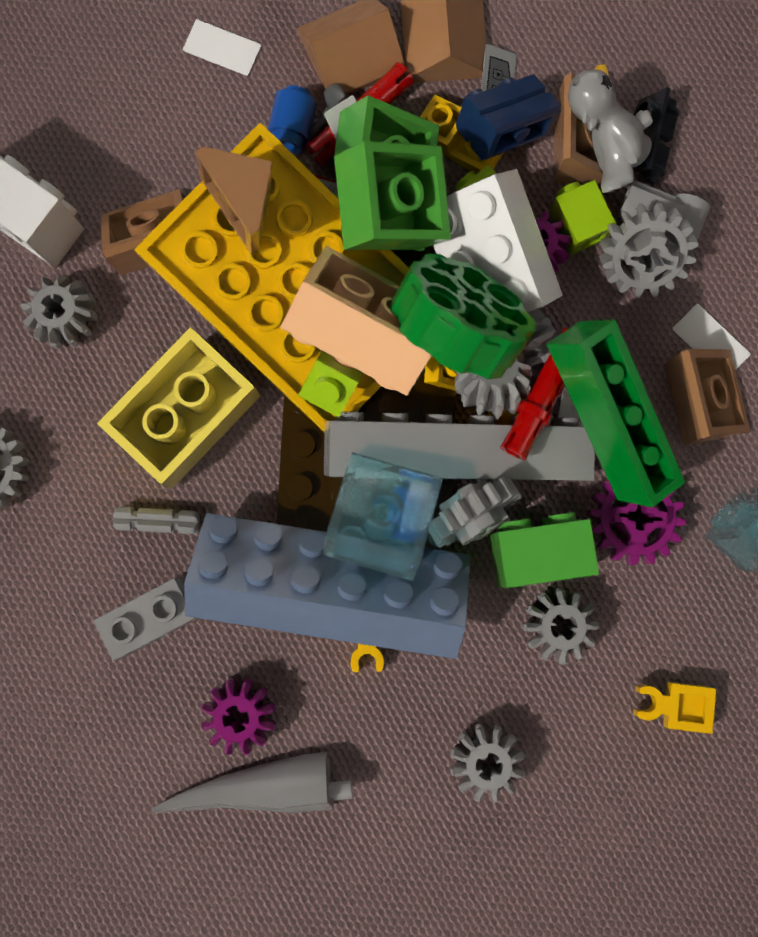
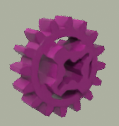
(635, 535)

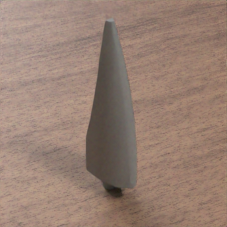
(281, 785)

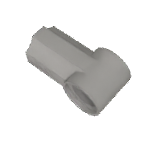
(688, 205)

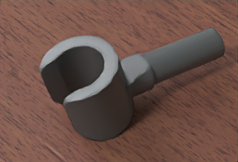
(332, 96)

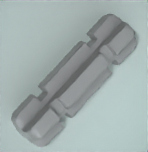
(156, 520)

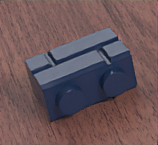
(507, 116)

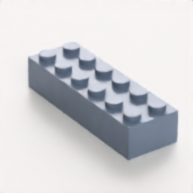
(284, 583)

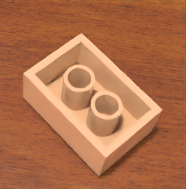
(350, 317)

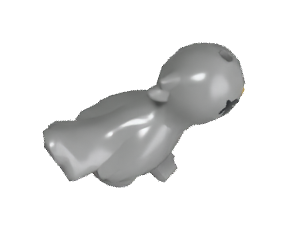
(616, 133)

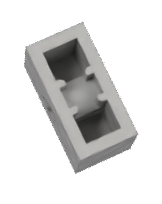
(144, 619)

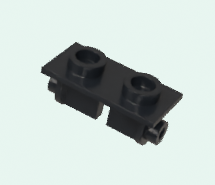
(664, 116)

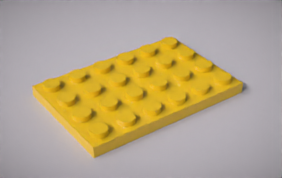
(252, 293)

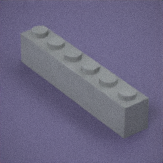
(459, 449)

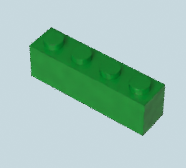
(616, 412)

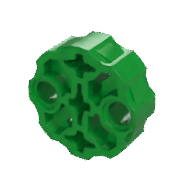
(462, 316)

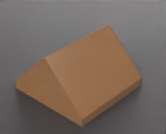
(443, 39)
(352, 45)
(573, 144)
(239, 188)
(128, 226)
(706, 395)

